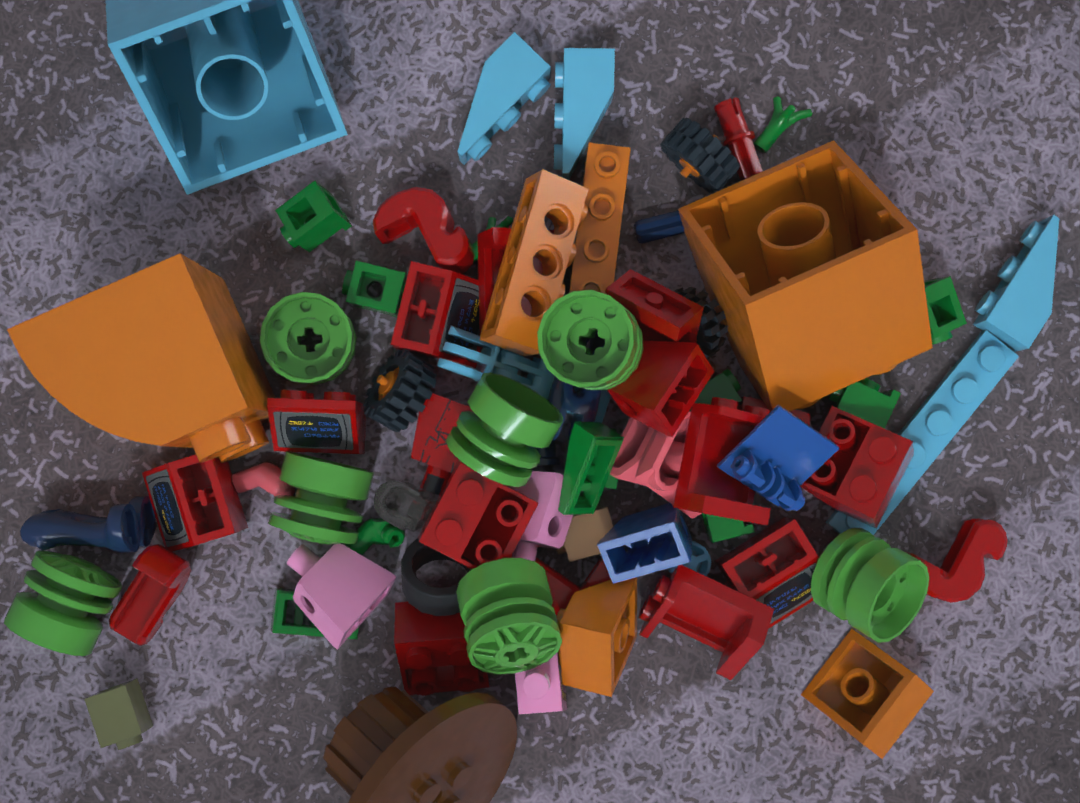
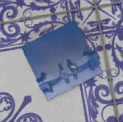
(779, 458)

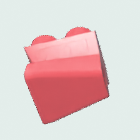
(652, 459)

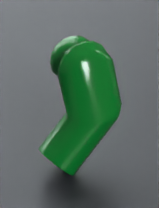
(377, 532)

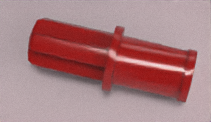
(738, 137)

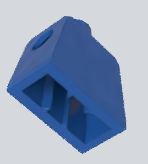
(655, 541)

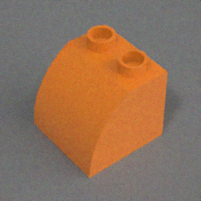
(811, 276)
(155, 361)

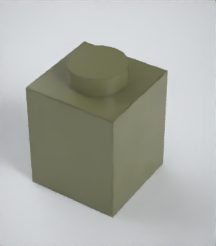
(119, 715)

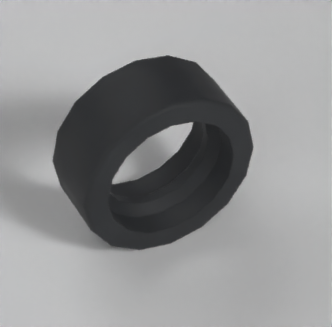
(422, 596)

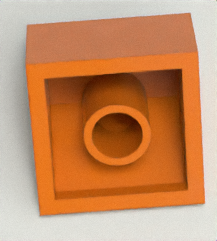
(598, 635)
(867, 693)

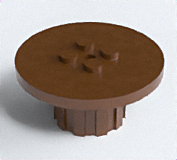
(408, 755)

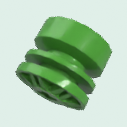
(578, 318)
(290, 322)
(504, 430)
(320, 499)
(870, 584)
(61, 609)
(508, 616)

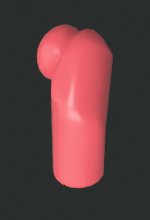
(264, 476)

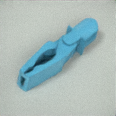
(505, 364)

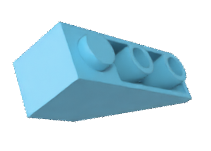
(505, 85)
(587, 94)
(1025, 293)

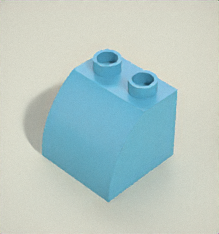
(224, 82)

